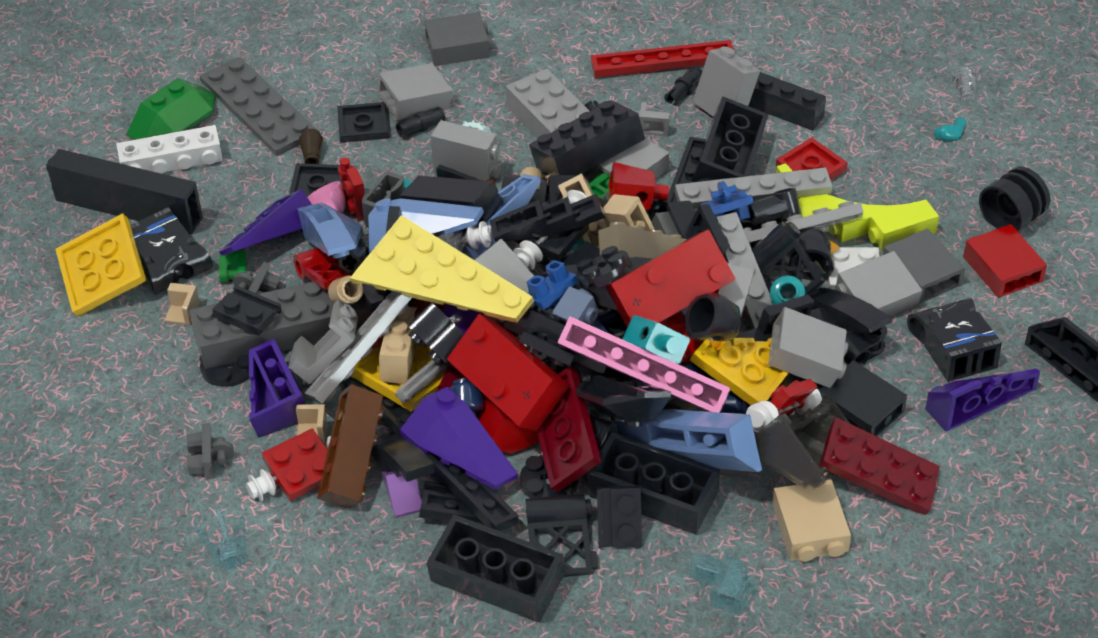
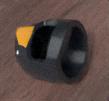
(818, 249)
(713, 318)

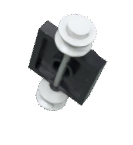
(552, 246)

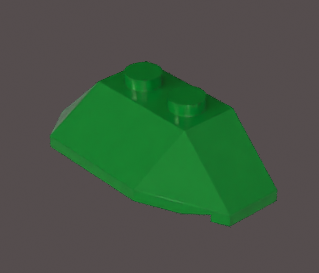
(172, 110)

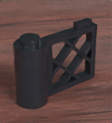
(777, 249)
(562, 515)

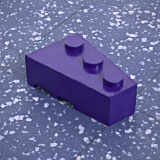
(272, 390)

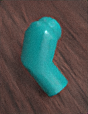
(950, 132)

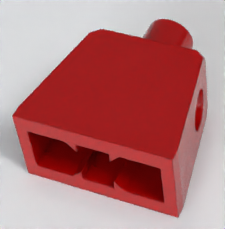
(636, 182)

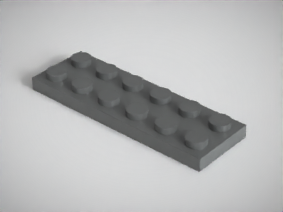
(257, 105)

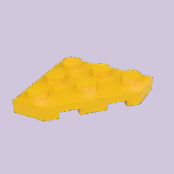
(741, 367)

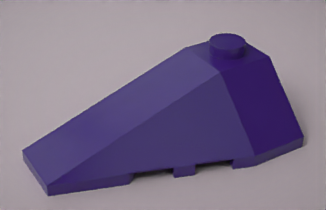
(273, 222)

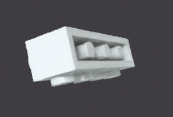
(172, 150)

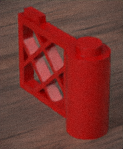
(318, 267)

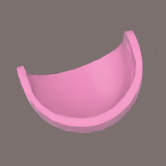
(330, 194)

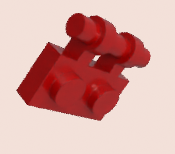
(353, 188)

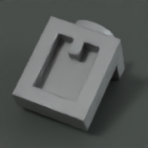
(654, 122)

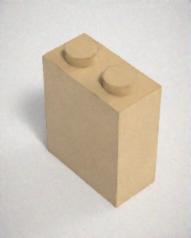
(811, 521)

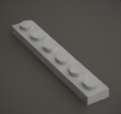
(806, 182)
(820, 218)
(740, 254)
(343, 366)

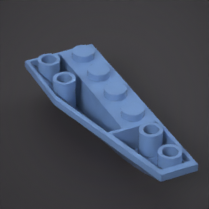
(329, 229)
(705, 437)

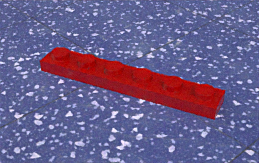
(654, 59)

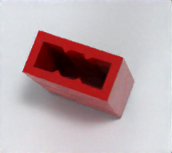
(1004, 260)

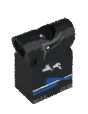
(168, 250)
(957, 339)

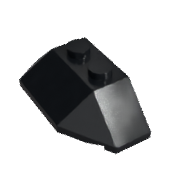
(1068, 351)
(623, 397)

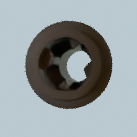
(311, 145)

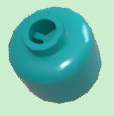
(783, 285)

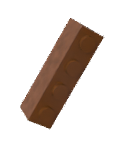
(350, 447)

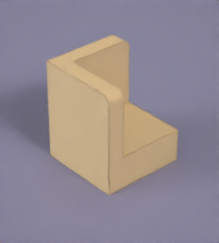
(182, 299)
(312, 417)

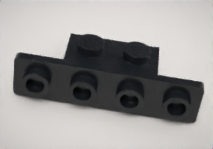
(691, 222)
(770, 314)
(542, 336)

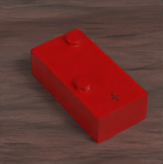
(671, 280)
(508, 373)

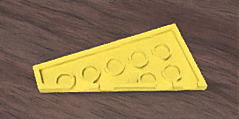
(433, 271)

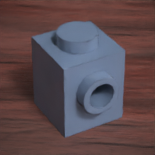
(577, 304)

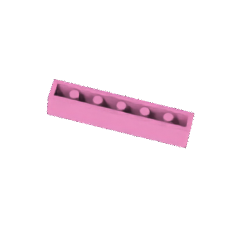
(643, 365)

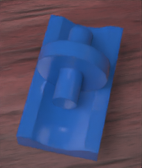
(730, 199)
(549, 290)

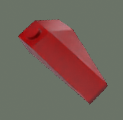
(504, 431)

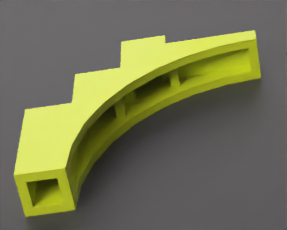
(881, 222)

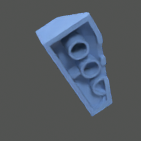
(513, 196)
(428, 215)

